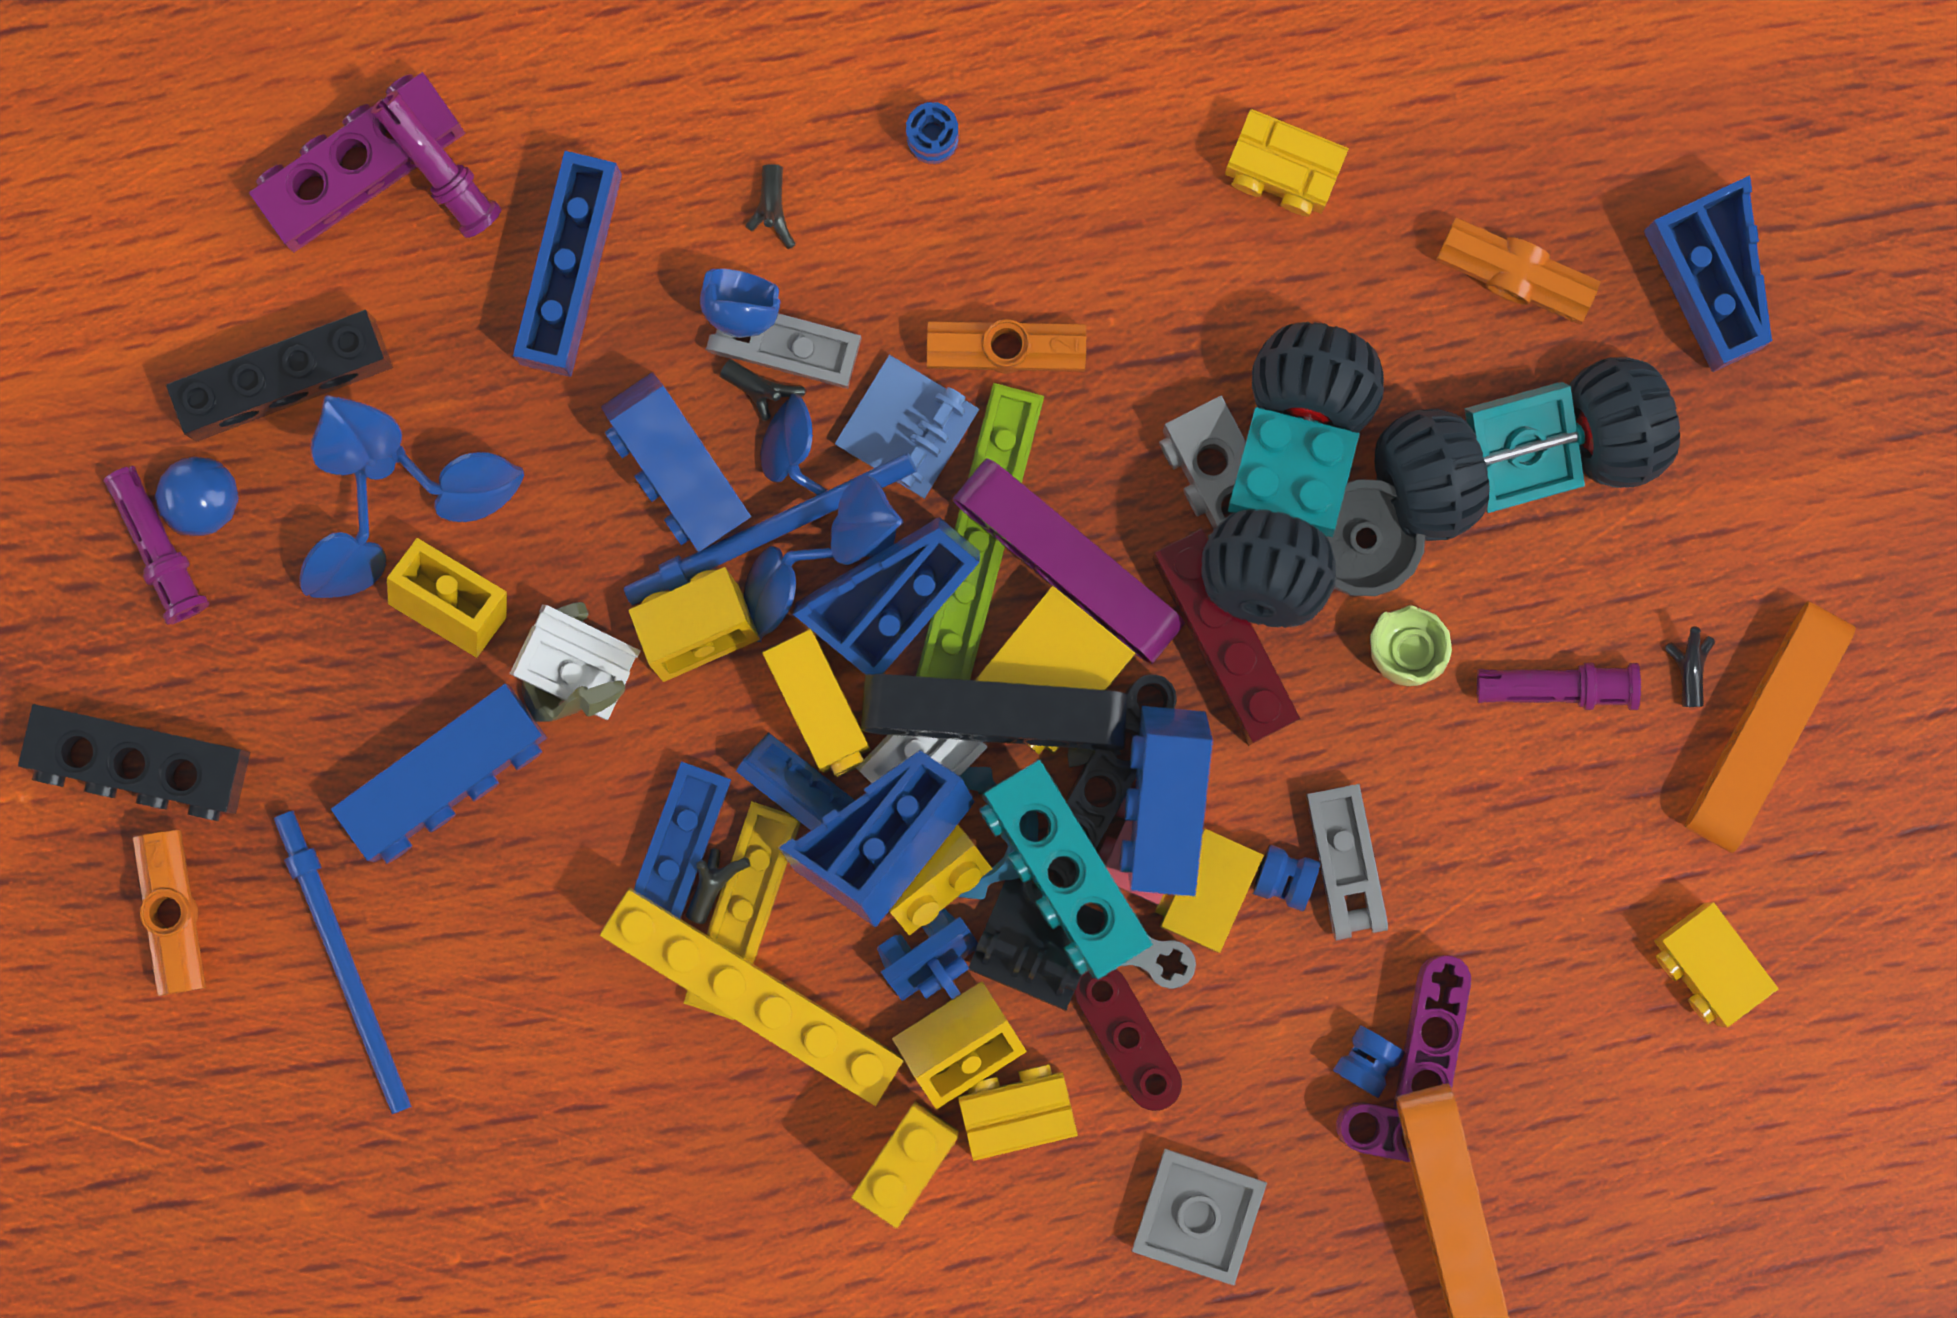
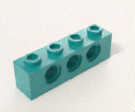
(1121, 932)

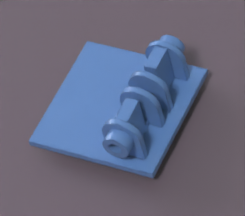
(911, 416)

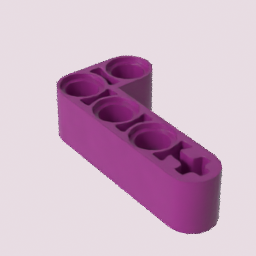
(1418, 1057)

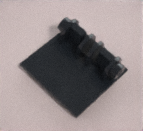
(1026, 952)

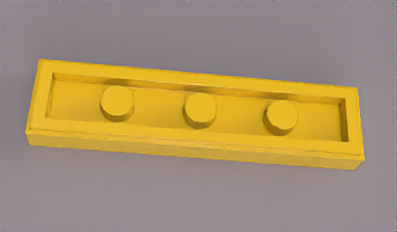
(751, 893)

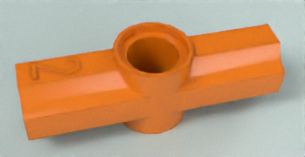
(1518, 271)
(1043, 346)
(165, 876)

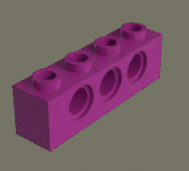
(346, 190)

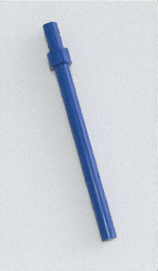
(680, 571)
(304, 865)

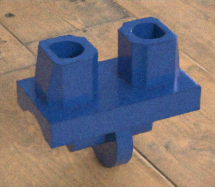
(931, 963)

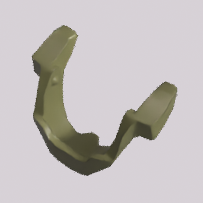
(547, 707)

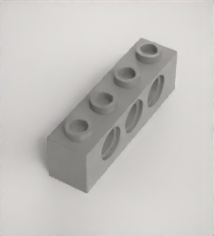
(1198, 430)

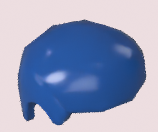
(739, 302)
(196, 496)

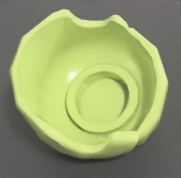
(1410, 646)

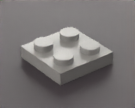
(1199, 1216)

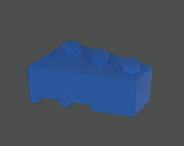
(1716, 272)
(673, 463)
(889, 597)
(1167, 801)
(882, 838)

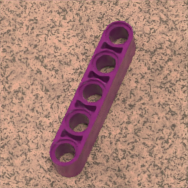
(1068, 560)

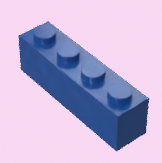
(567, 264)
(439, 774)

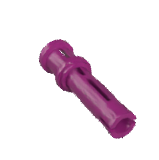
(450, 183)
(164, 566)
(1583, 686)

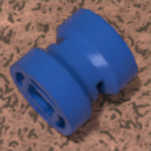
(933, 144)
(1274, 874)
(1364, 1073)

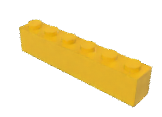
(752, 996)

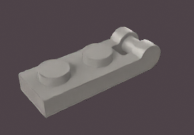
(797, 349)
(1346, 859)

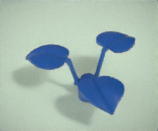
(368, 443)
(861, 528)

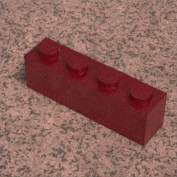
(1226, 644)

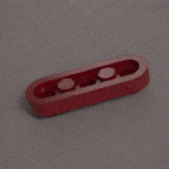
(1132, 1063)

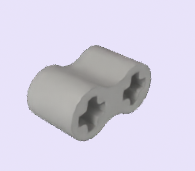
(1147, 961)

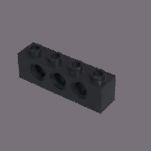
(279, 376)
(54, 732)

